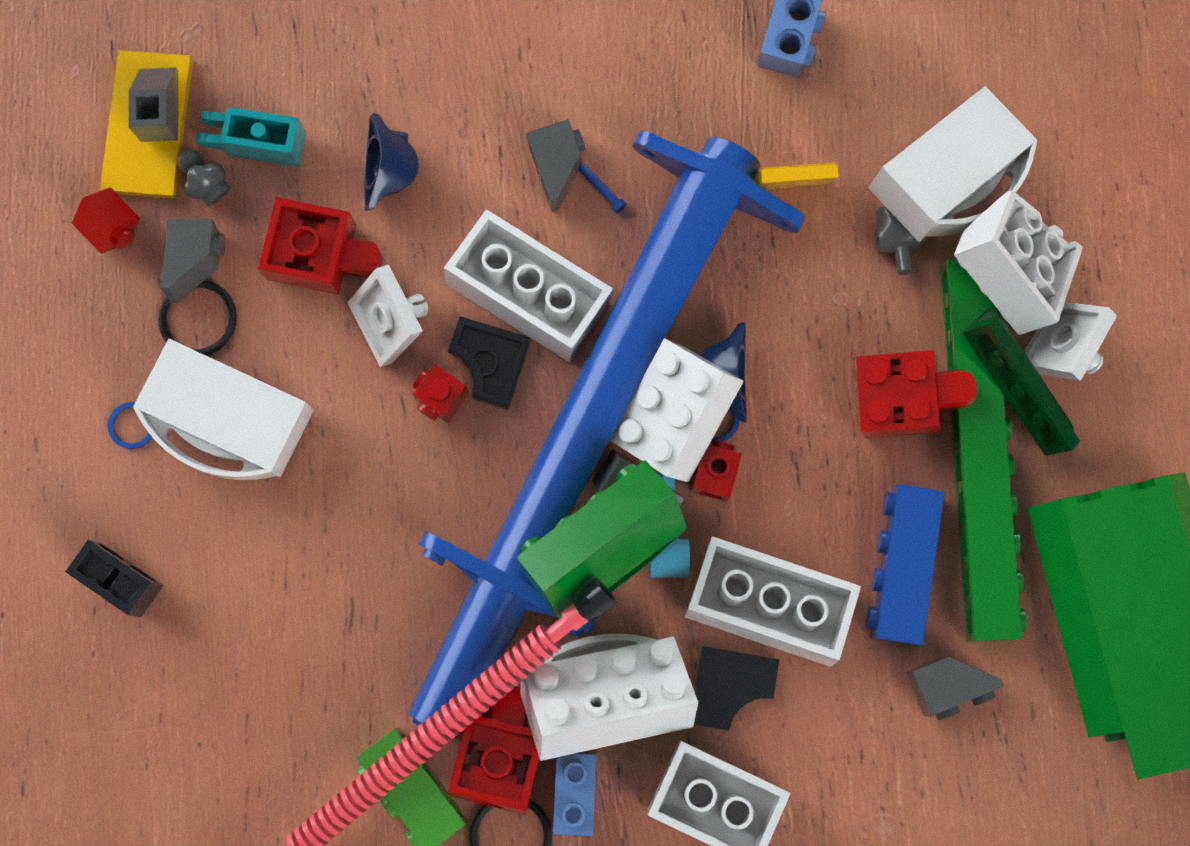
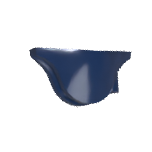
(389, 162)
(731, 357)

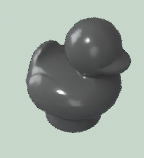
(203, 181)

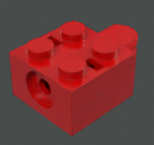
(314, 253)
(908, 390)
(498, 759)

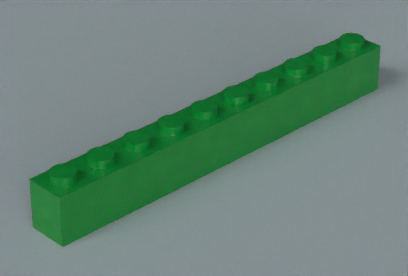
(982, 476)

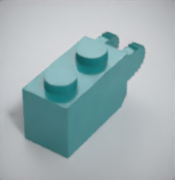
(255, 136)

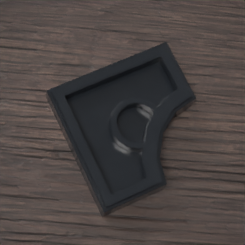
(493, 359)
(729, 682)

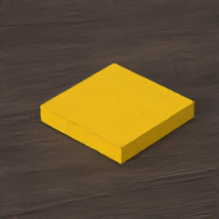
(797, 175)

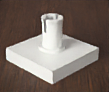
(387, 315)
(1072, 344)

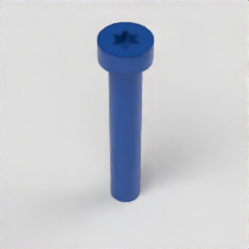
(618, 205)

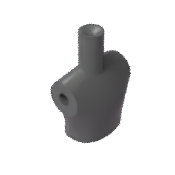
(894, 237)

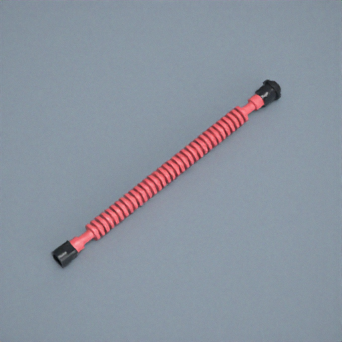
(450, 720)

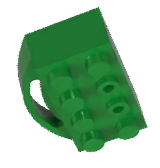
(605, 539)

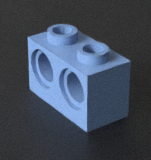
(788, 31)
(575, 794)

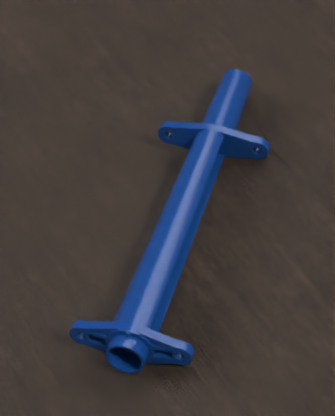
(668, 266)

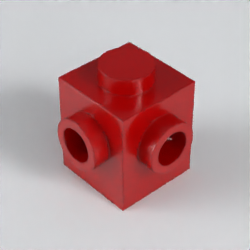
(106, 220)
(439, 393)
(717, 471)

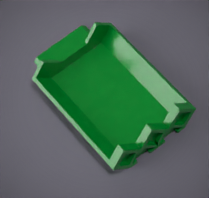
(1124, 612)

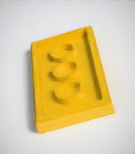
(134, 165)

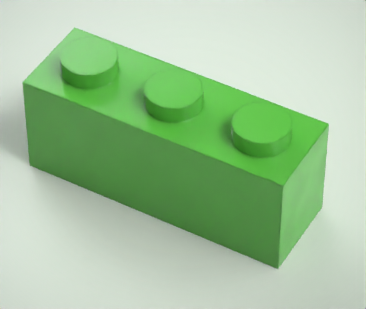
(418, 799)

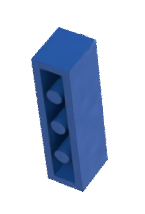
(906, 565)

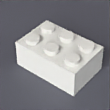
(676, 410)
(716, 800)

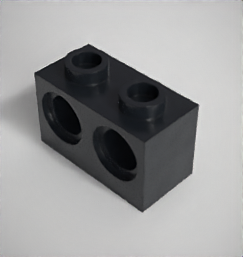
(114, 578)

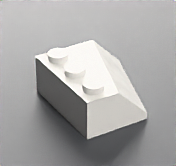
(1019, 262)

